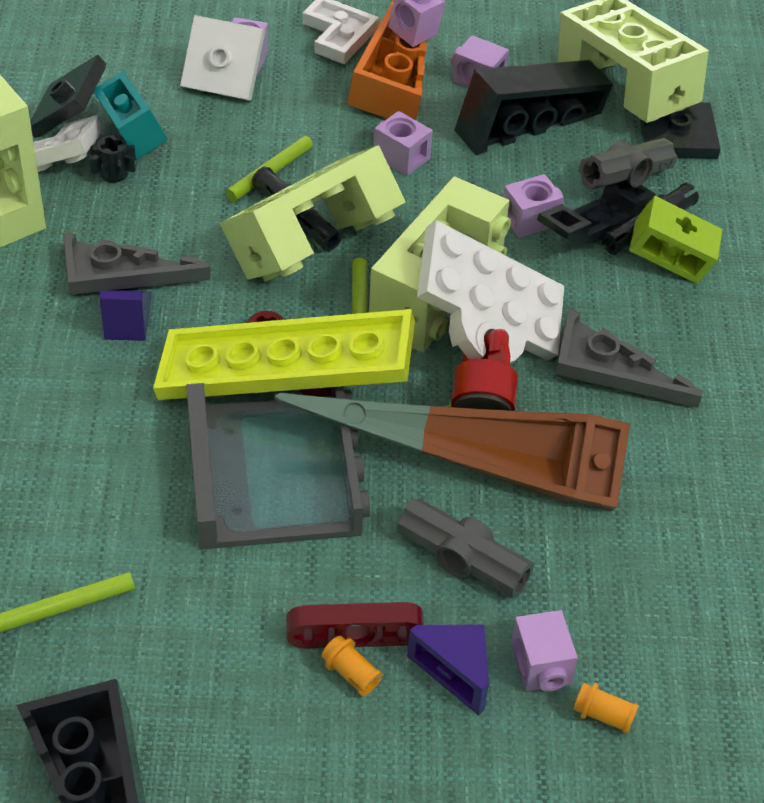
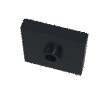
(67, 96)
(689, 130)

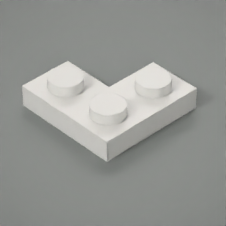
(342, 27)
(70, 143)

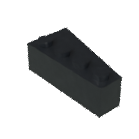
(528, 99)
(87, 744)

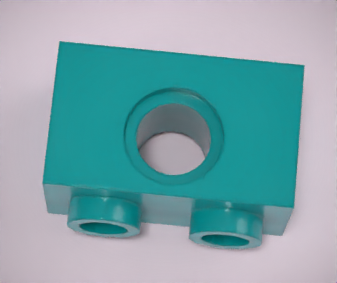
(130, 114)

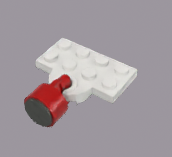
(494, 313)

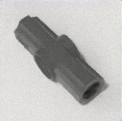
(627, 163)
(465, 547)

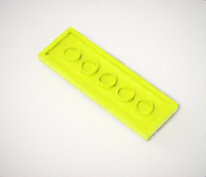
(287, 354)

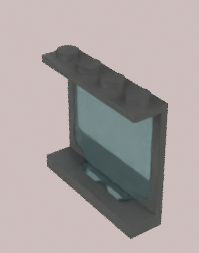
(273, 473)

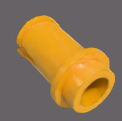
(351, 665)
(605, 707)

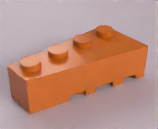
(388, 74)

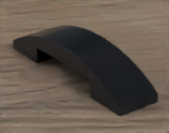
(593, 219)

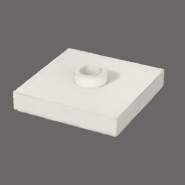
(222, 58)

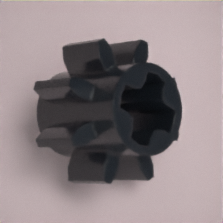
(112, 158)

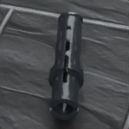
(310, 220)
(624, 231)

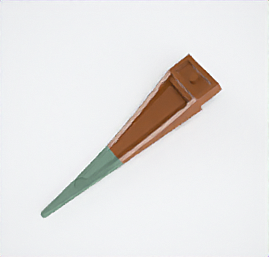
(546, 452)

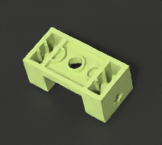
(662, 64)
(19, 180)
(268, 234)
(397, 273)

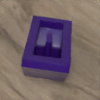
(125, 314)
(454, 659)

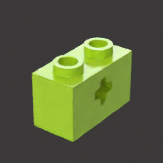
(676, 240)

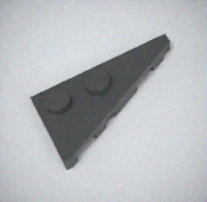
(124, 267)
(617, 364)

